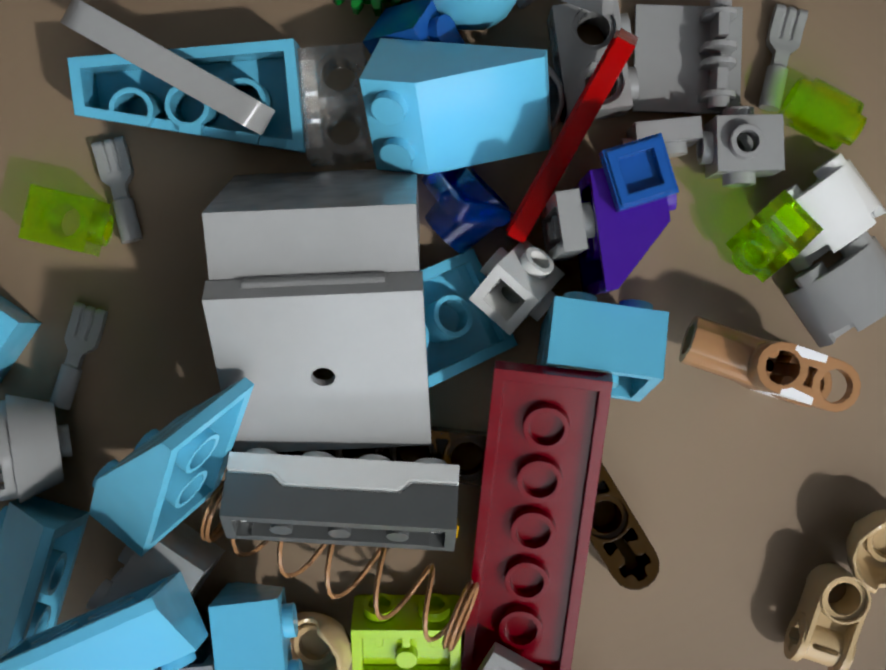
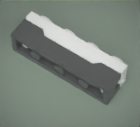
(340, 500)

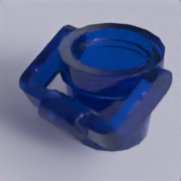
(464, 207)

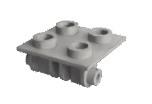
(688, 57)

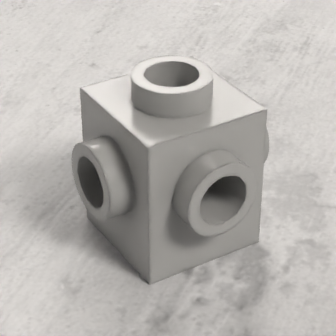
(742, 146)

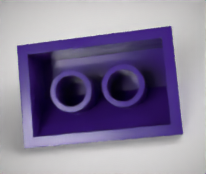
(619, 237)

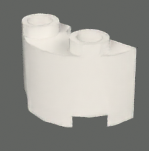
(839, 204)

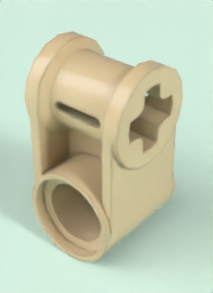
(827, 630)

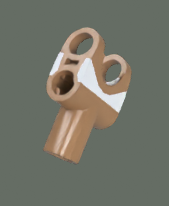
(792, 370)

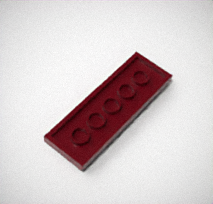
(536, 511)

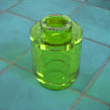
(823, 112)

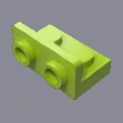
(400, 639)

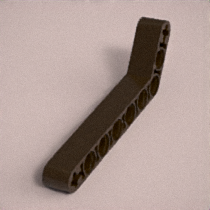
(623, 524)

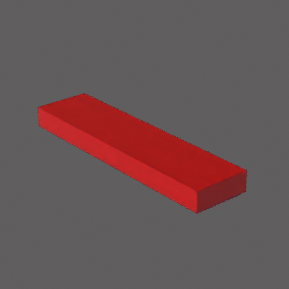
(572, 134)

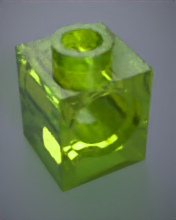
(44, 218)

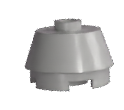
(30, 447)

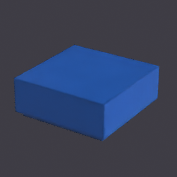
(638, 172)

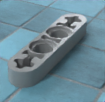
(167, 66)

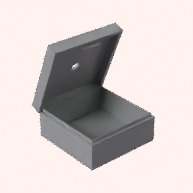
(316, 279)

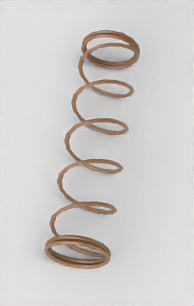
(451, 631)

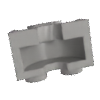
(844, 294)

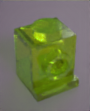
(763, 246)

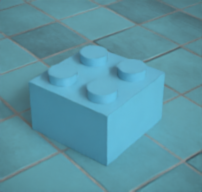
(606, 338)

